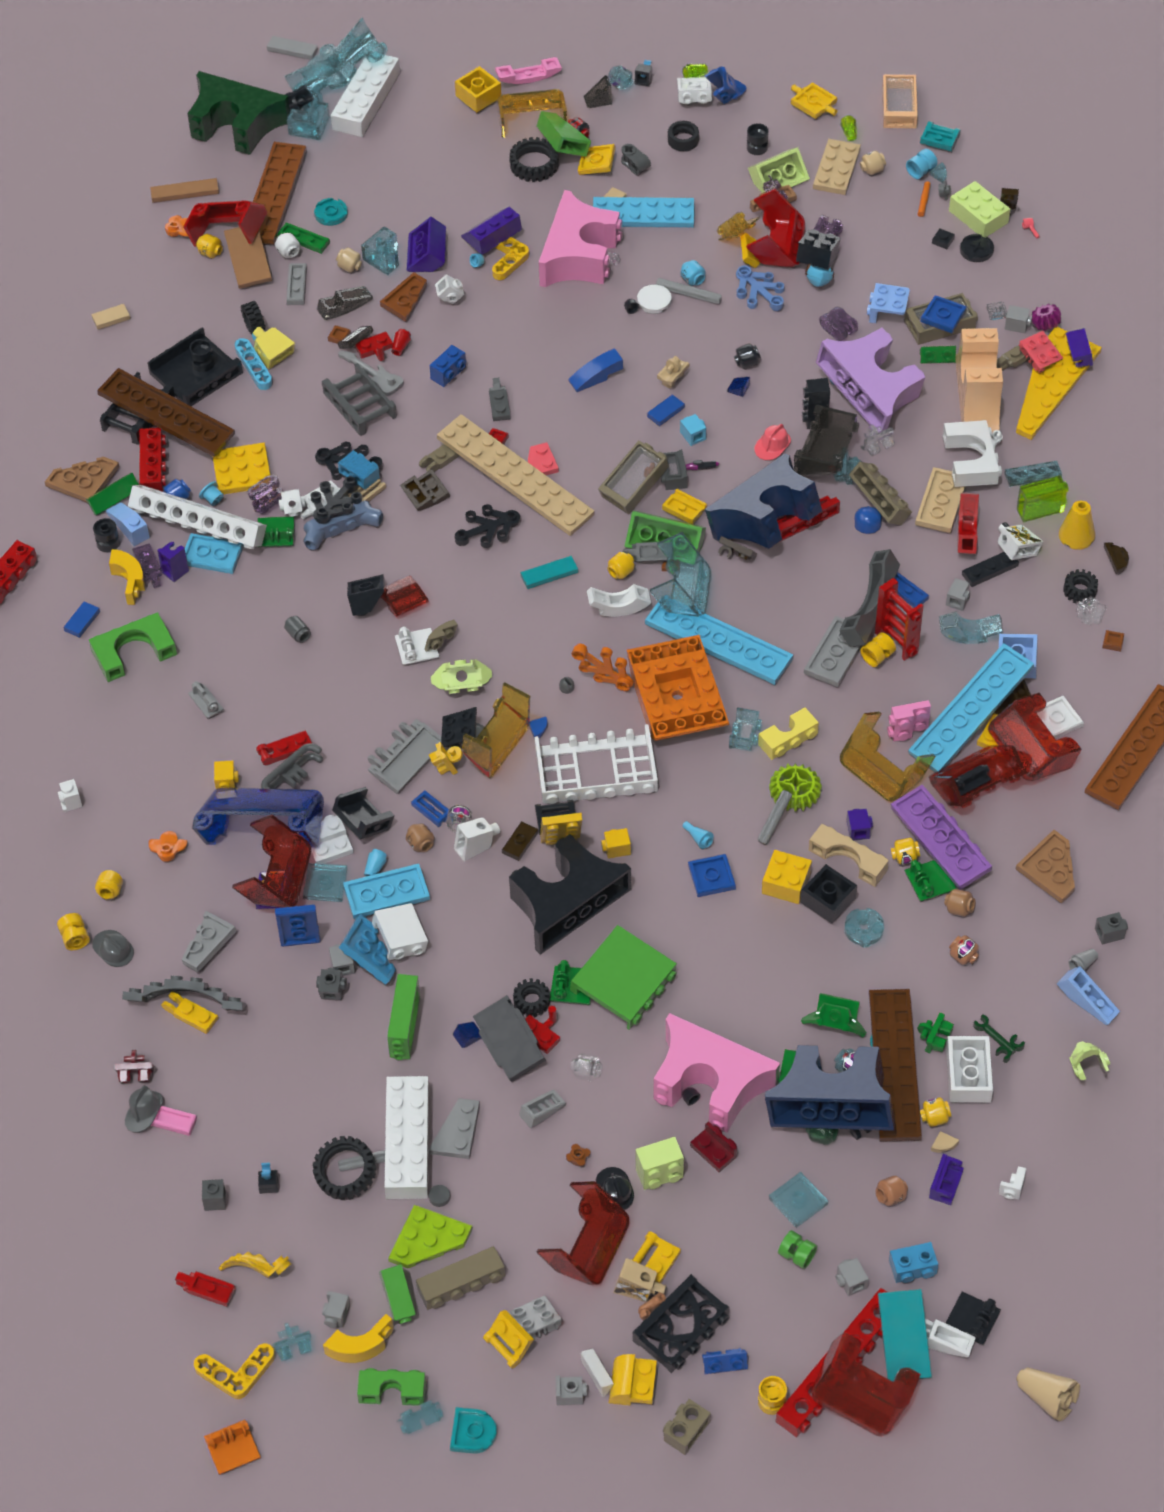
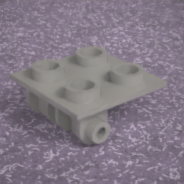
(537, 1316)

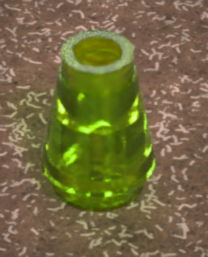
(694, 70)
(849, 127)

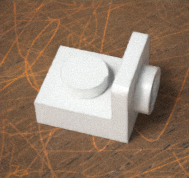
(1013, 1189)

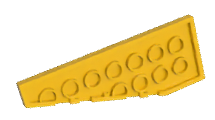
(1050, 386)

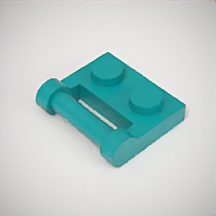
(939, 136)

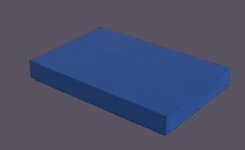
(297, 925)

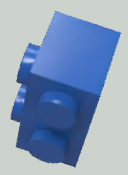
(447, 365)

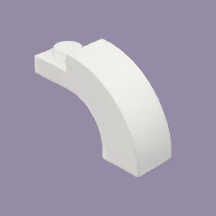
(619, 603)

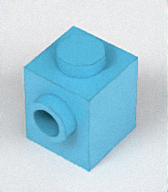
(693, 429)

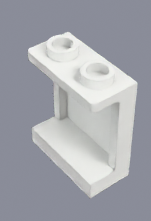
(400, 931)

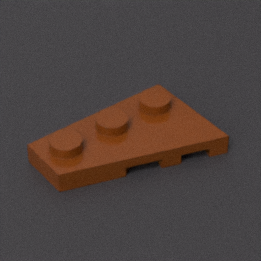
(405, 296)

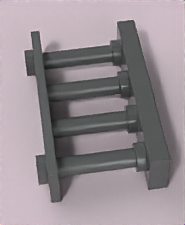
(349, 411)

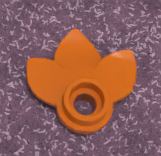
(175, 226)
(167, 845)

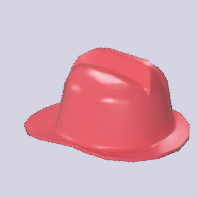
(772, 442)

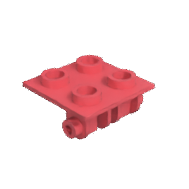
(1040, 350)

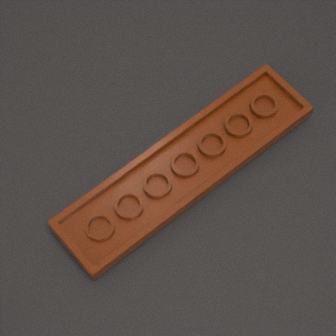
(1131, 754)

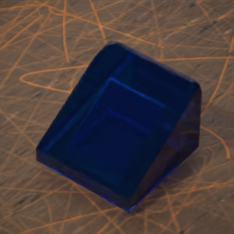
(739, 386)
(466, 1034)

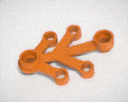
(620, 679)

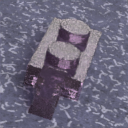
(149, 564)

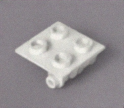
(412, 646)

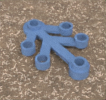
(746, 275)

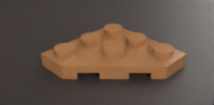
(83, 478)
(1050, 866)

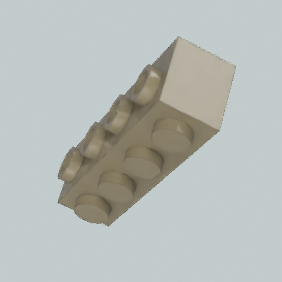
(880, 493)

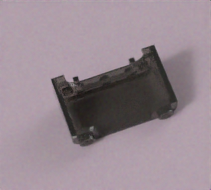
(826, 442)

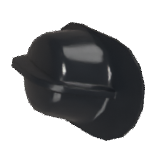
(616, 1185)

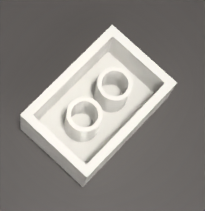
(969, 1069)

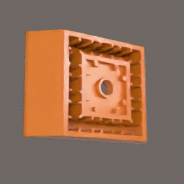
(673, 670)

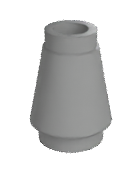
(1083, 959)

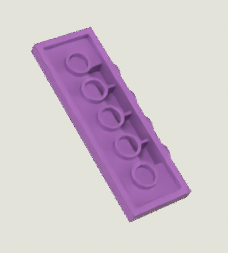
(941, 837)

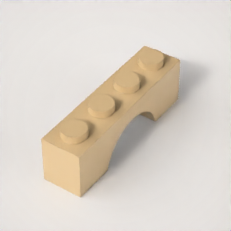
(828, 843)

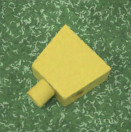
(272, 346)

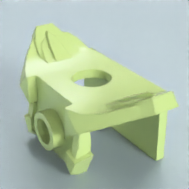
(446, 678)
(1085, 1050)

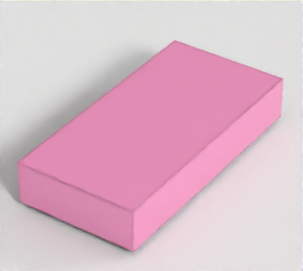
(175, 1120)

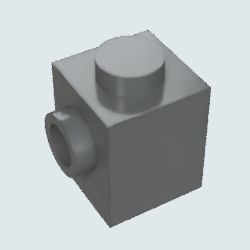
(1111, 928)

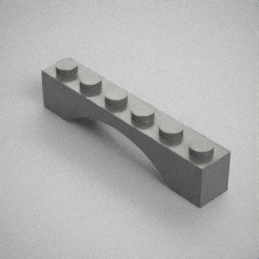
(859, 625)

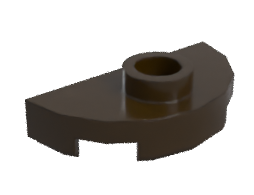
(1118, 556)

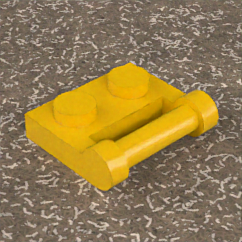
(662, 1258)
(512, 1334)

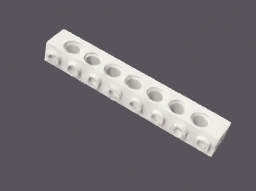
(253, 530)

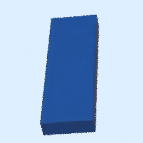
(910, 592)

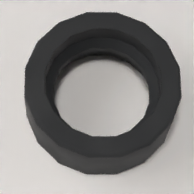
(683, 144)

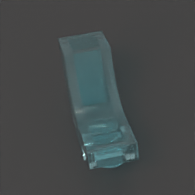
(970, 631)

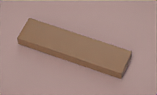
(184, 190)

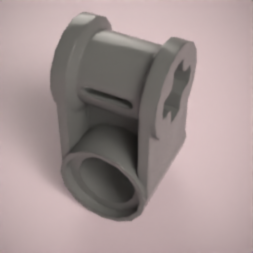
(634, 159)

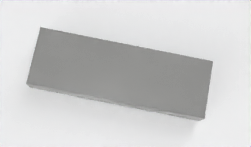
(292, 47)
(296, 284)

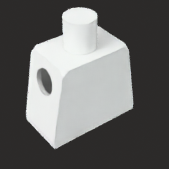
(474, 837)

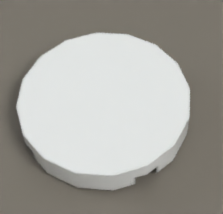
(654, 299)

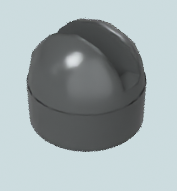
(563, 686)

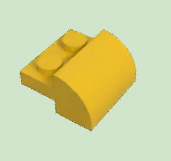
(632, 1380)

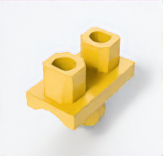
(443, 759)

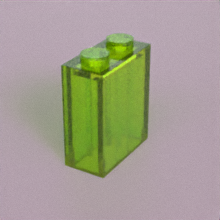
(1042, 498)

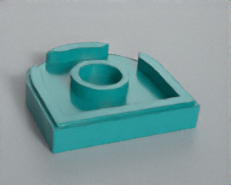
(472, 1431)

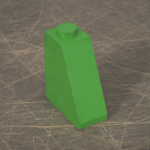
(397, 1293)

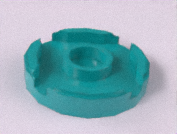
(330, 212)

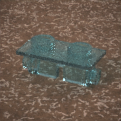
(427, 1412)

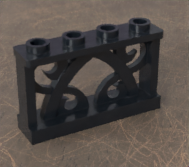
(681, 1295)

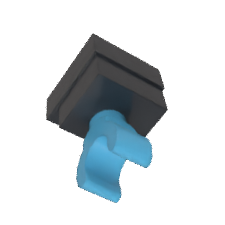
(643, 73)
(267, 1179)

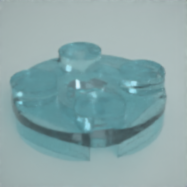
(863, 937)

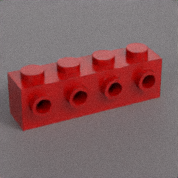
(151, 458)
(14, 565)

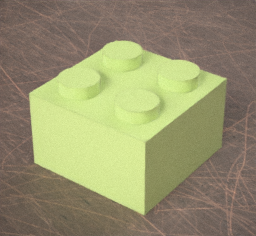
(659, 1163)

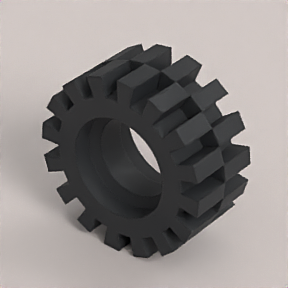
(252, 316)
(1080, 578)
(528, 988)

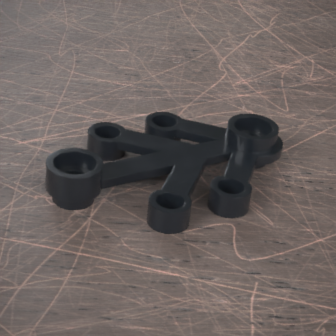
(327, 457)
(323, 514)
(508, 519)

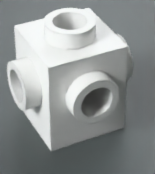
(449, 289)
(288, 496)

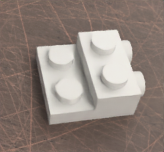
(694, 90)
(332, 841)

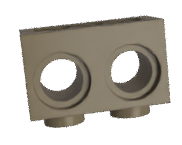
(691, 1428)

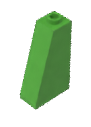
(562, 135)

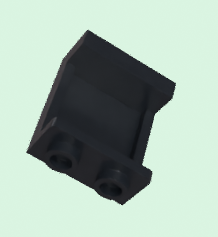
(360, 814)

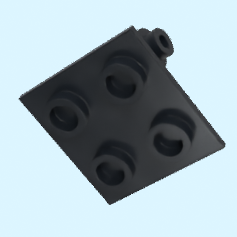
(456, 725)
(974, 1316)

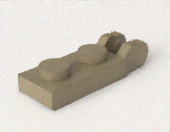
(438, 458)

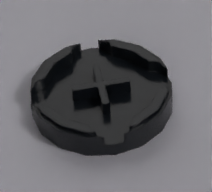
(976, 248)

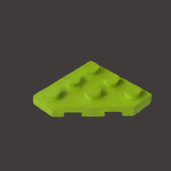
(427, 1237)

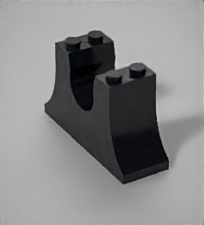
(565, 905)

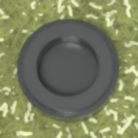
(439, 1195)

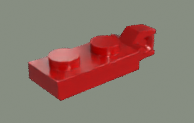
(206, 1287)

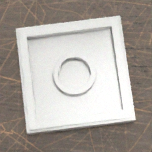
(1060, 717)

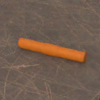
(924, 198)

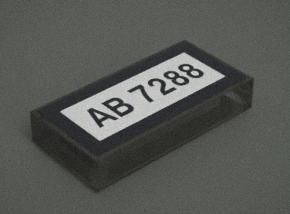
(355, 337)

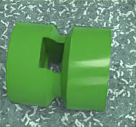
(803, 1254)

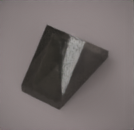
(599, 94)

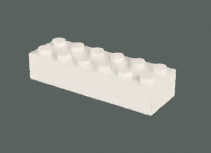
(365, 95)
(406, 1137)

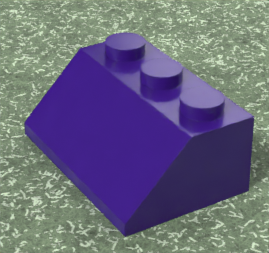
(493, 230)
(426, 246)

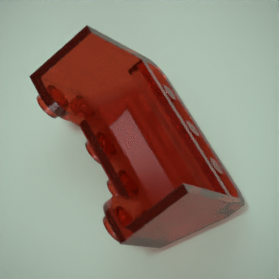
(1034, 742)
(1003, 766)
(859, 1391)

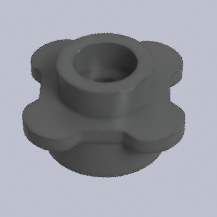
(944, 190)

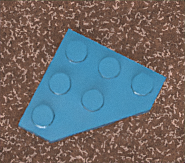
(366, 949)

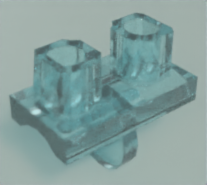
(848, 465)
(302, 1341)

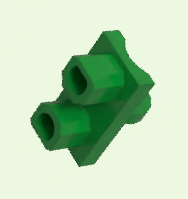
(932, 1032)

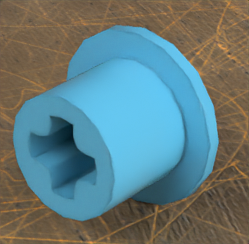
(211, 493)

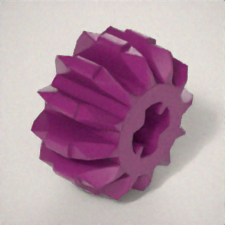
(1046, 317)

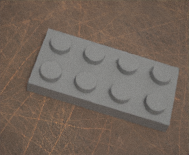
(832, 656)

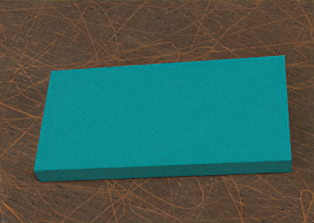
(904, 1332)

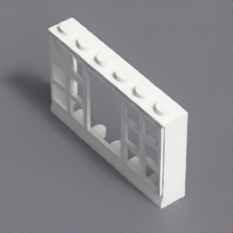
(592, 745)

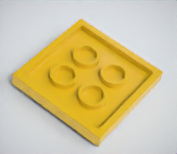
(240, 467)

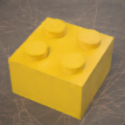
(478, 89)
(786, 876)

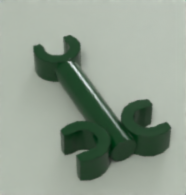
(1006, 1047)

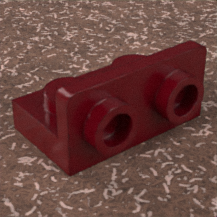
(714, 1147)

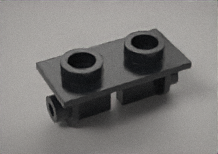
(972, 779)

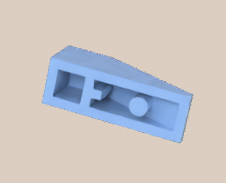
(129, 523)
(1088, 995)

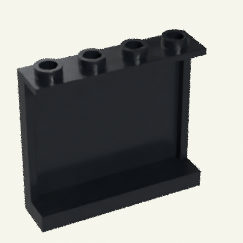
(189, 385)

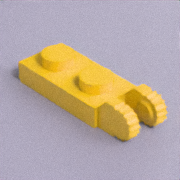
(190, 1013)

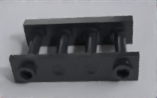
(109, 417)

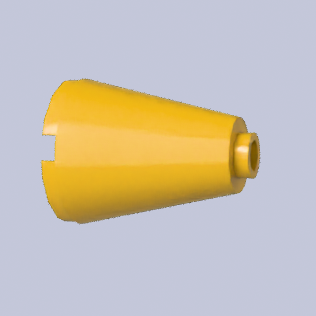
(1078, 526)

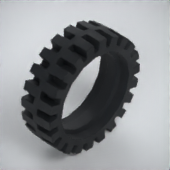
(533, 173)
(360, 1183)

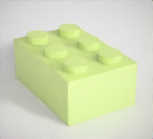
(979, 209)

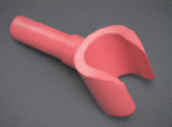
(1028, 223)

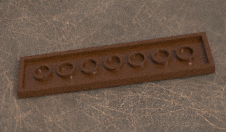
(166, 412)

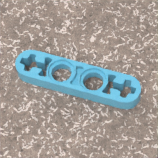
(254, 363)

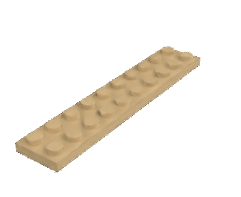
(515, 475)

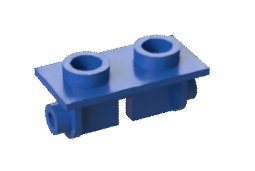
(731, 1361)

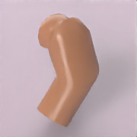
(649, 1306)

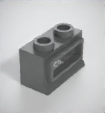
(675, 476)

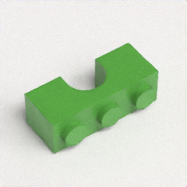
(374, 1382)

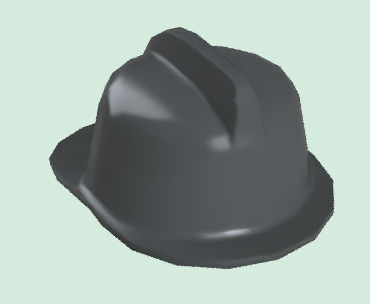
(113, 948)
(143, 1109)

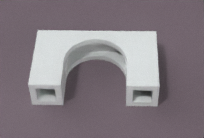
(976, 436)

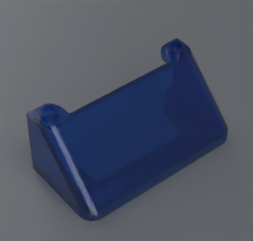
(300, 805)

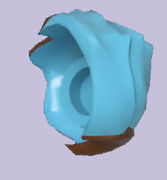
(819, 276)

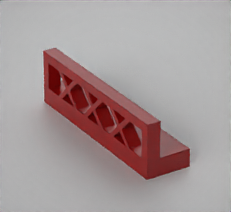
(791, 525)

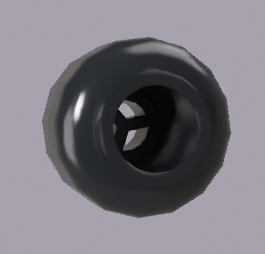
(747, 356)

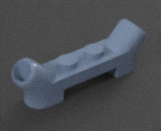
(362, 514)

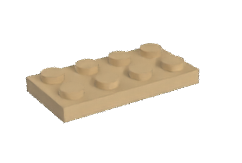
(836, 166)
(939, 502)

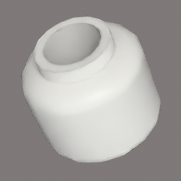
(287, 245)

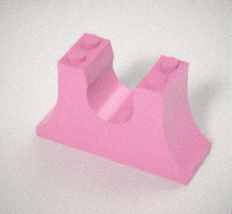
(579, 243)
(712, 1060)

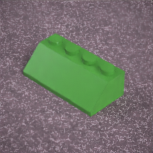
(654, 528)

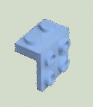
(888, 300)

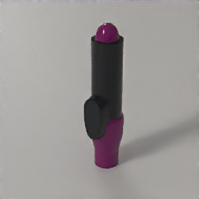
(699, 464)

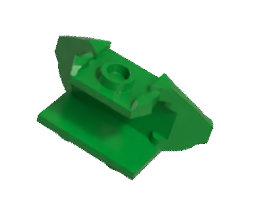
(836, 1013)

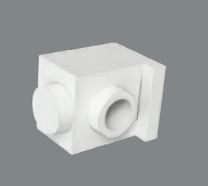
(69, 796)

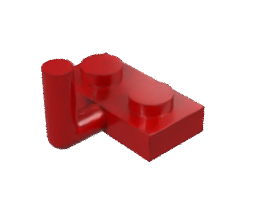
(374, 345)
(546, 1038)

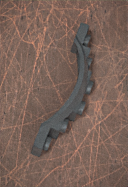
(177, 983)

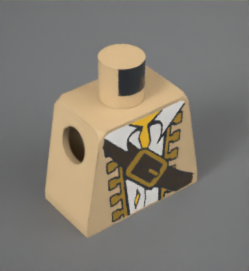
(637, 1281)

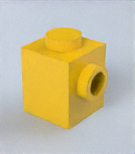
(225, 774)
(616, 843)

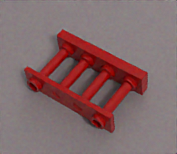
(887, 621)

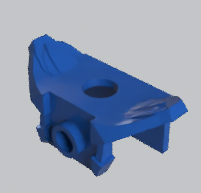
(727, 86)

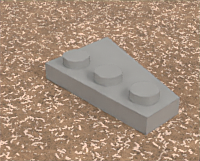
(208, 941)
(458, 1131)

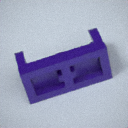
(1079, 347)
(173, 562)
(946, 1180)

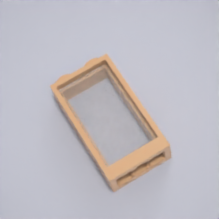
(899, 101)

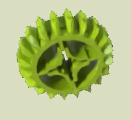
(806, 782)

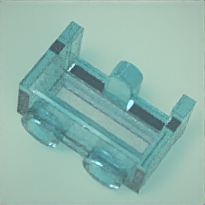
(745, 729)

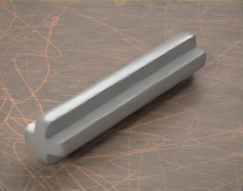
(774, 817)
(356, 1162)

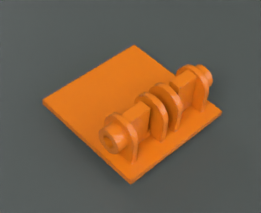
(232, 1447)

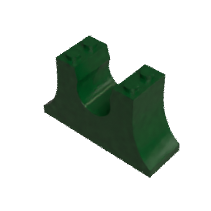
(245, 107)

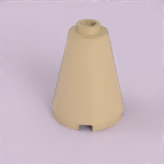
(1049, 1391)

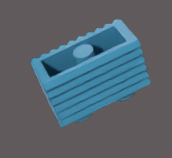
(360, 468)

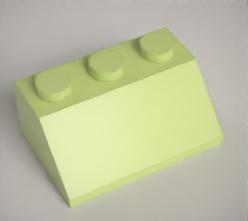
(785, 167)

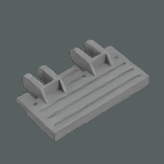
(407, 756)

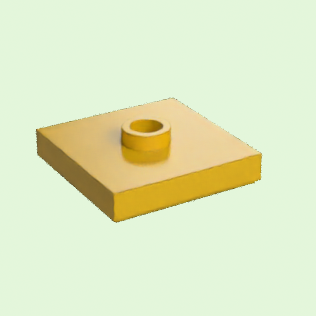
(598, 160)

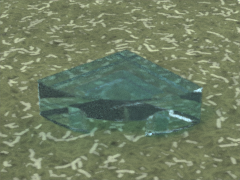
(939, 173)

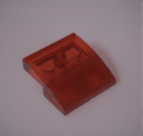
(403, 596)

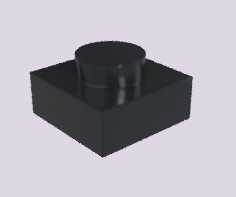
(943, 238)

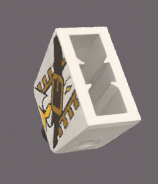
(1018, 541)

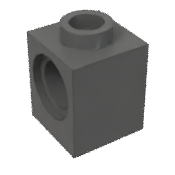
(213, 1195)

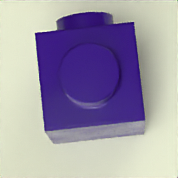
(859, 824)

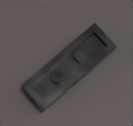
(989, 569)

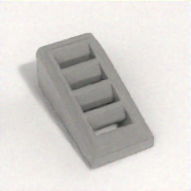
(532, 1116)

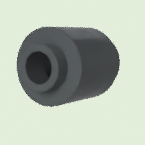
(297, 629)

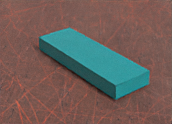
(549, 572)

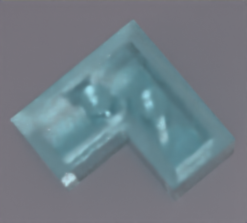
(310, 123)
(381, 250)

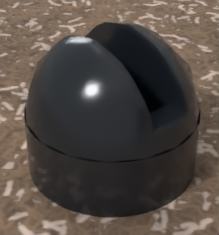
(631, 306)
(690, 1096)

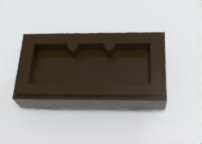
(520, 841)

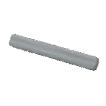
(690, 291)

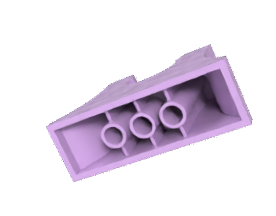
(856, 373)

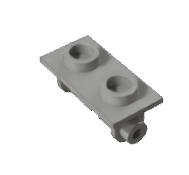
(205, 699)

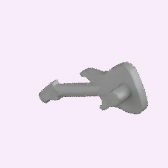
(385, 381)

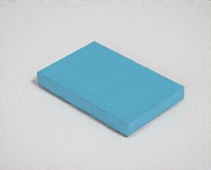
(212, 553)

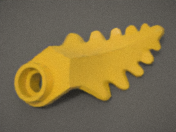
(257, 1263)

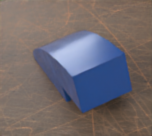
(596, 370)

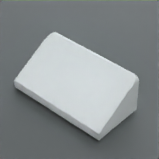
(596, 1371)

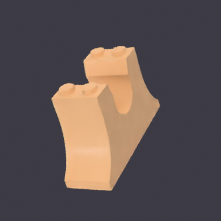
(979, 377)

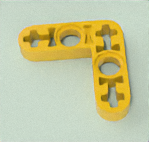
(517, 252)
(238, 1378)

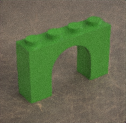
(148, 629)

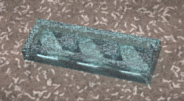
(1032, 473)

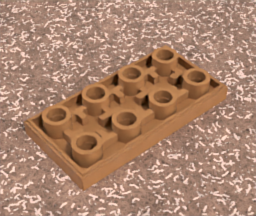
(247, 259)

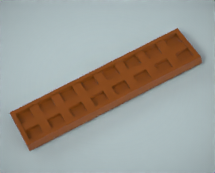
(277, 186)

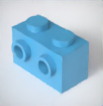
(913, 1262)

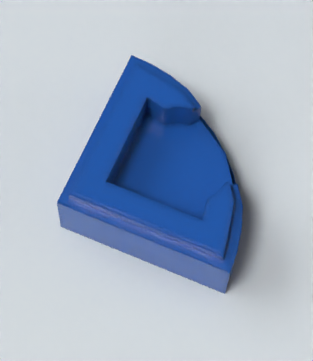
(538, 726)

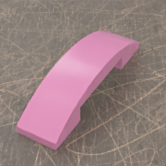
(529, 74)

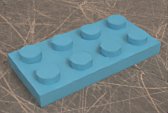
(386, 890)

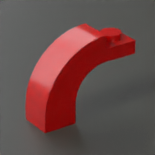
(967, 523)

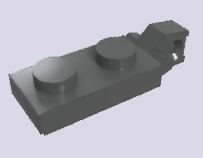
(499, 401)
(646, 552)

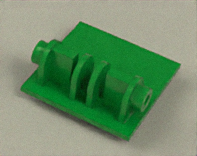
(278, 531)
(928, 880)
(561, 984)

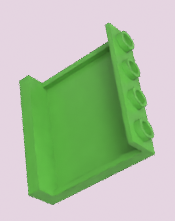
(624, 975)

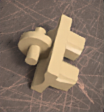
(672, 371)

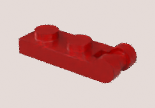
(282, 748)

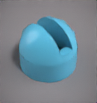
(477, 260)

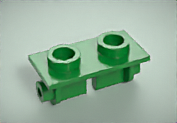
(938, 354)

